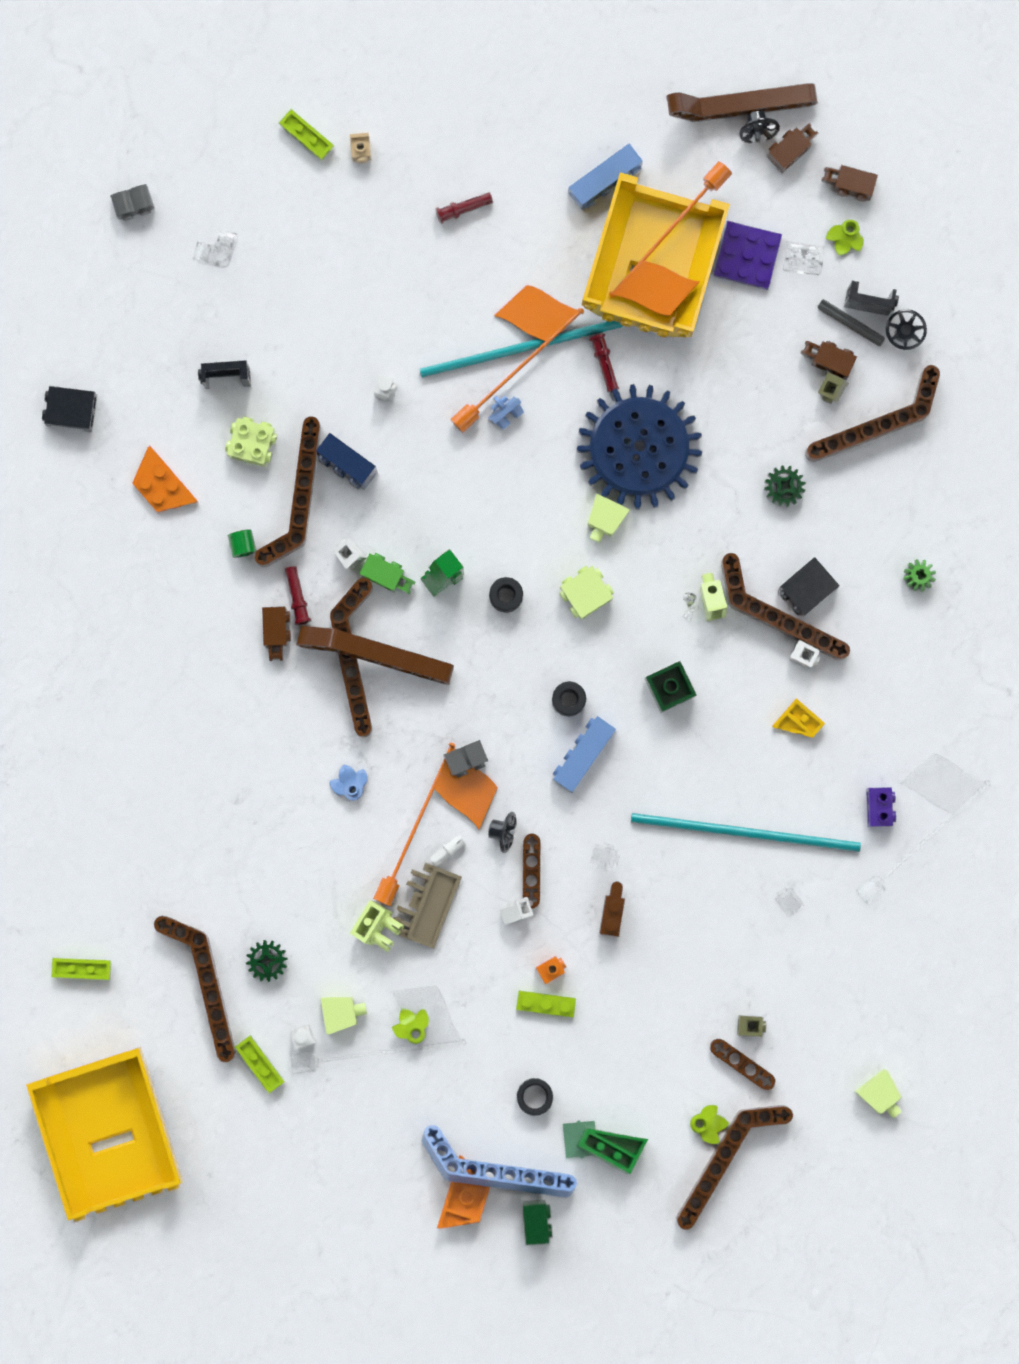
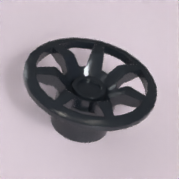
(758, 125)
(906, 330)
(501, 831)

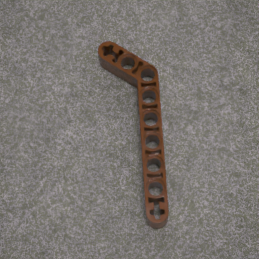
(743, 103)
(874, 424)
(299, 491)
(765, 608)
(375, 652)
(346, 663)
(206, 987)
(724, 1162)

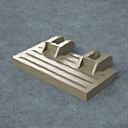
(430, 906)

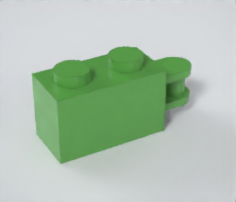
(385, 573)

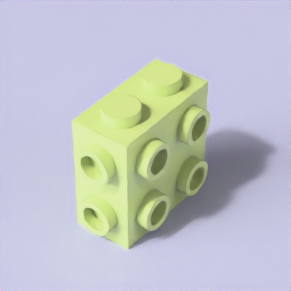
(251, 441)
(586, 592)

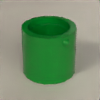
(242, 543)

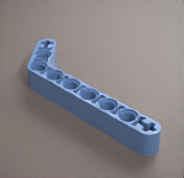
(498, 1170)

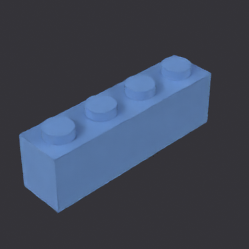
(605, 176)
(584, 754)

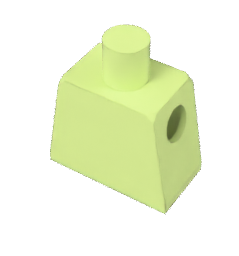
(605, 517)
(715, 603)
(340, 1013)
(881, 1094)

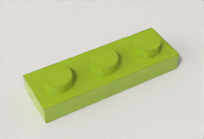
(306, 134)
(81, 968)
(546, 1003)
(259, 1064)

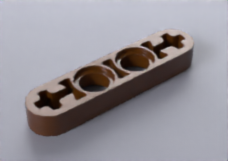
(531, 870)
(741, 1065)

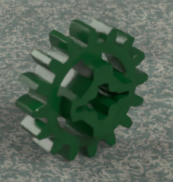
(790, 490)
(267, 969)

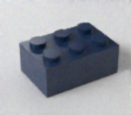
(346, 462)

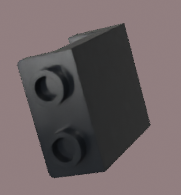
(870, 303)
(225, 369)
(69, 408)
(808, 587)

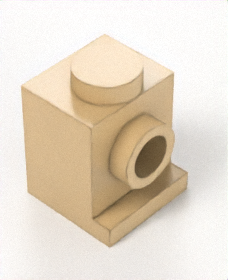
(360, 139)

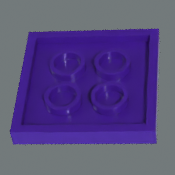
(747, 255)

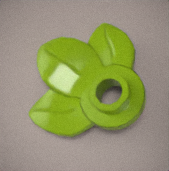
(846, 240)
(410, 1022)
(711, 1124)

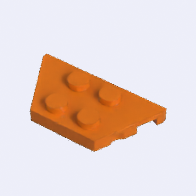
(160, 484)
(463, 1203)

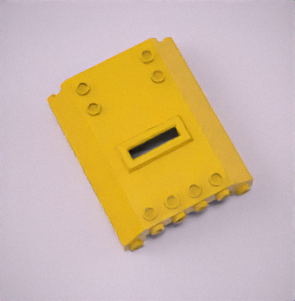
(632, 227)
(94, 1106)

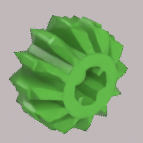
(914, 569)

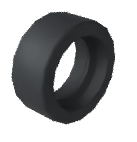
(535, 1111)

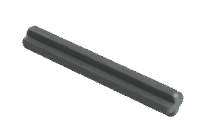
(851, 322)

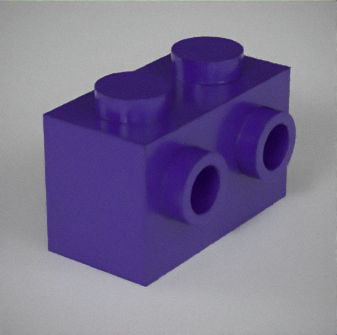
(880, 807)

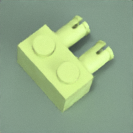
(371, 924)

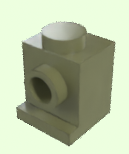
(830, 382)
(743, 1021)

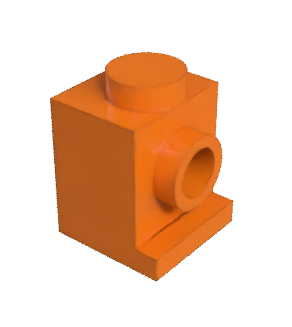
(543, 969)

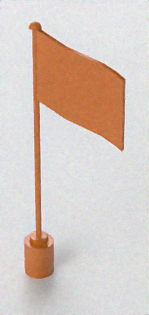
(656, 285)
(535, 315)
(467, 794)

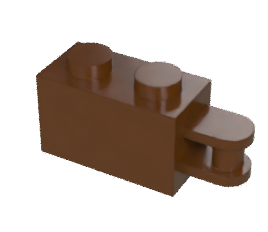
(791, 147)
(851, 182)
(830, 358)
(275, 630)
(612, 911)

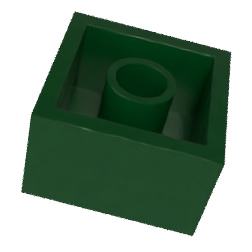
(670, 686)
(535, 1222)

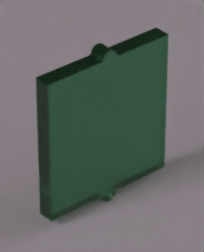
(572, 1135)

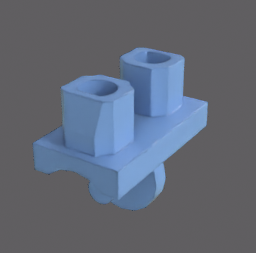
(512, 406)

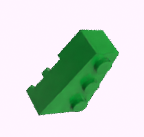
(443, 572)
(612, 1148)

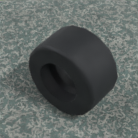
(506, 582)
(569, 687)

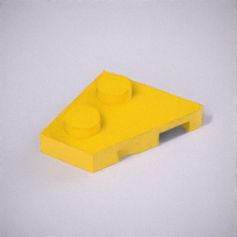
(799, 720)

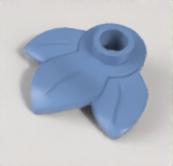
(347, 780)

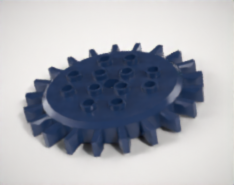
(629, 479)

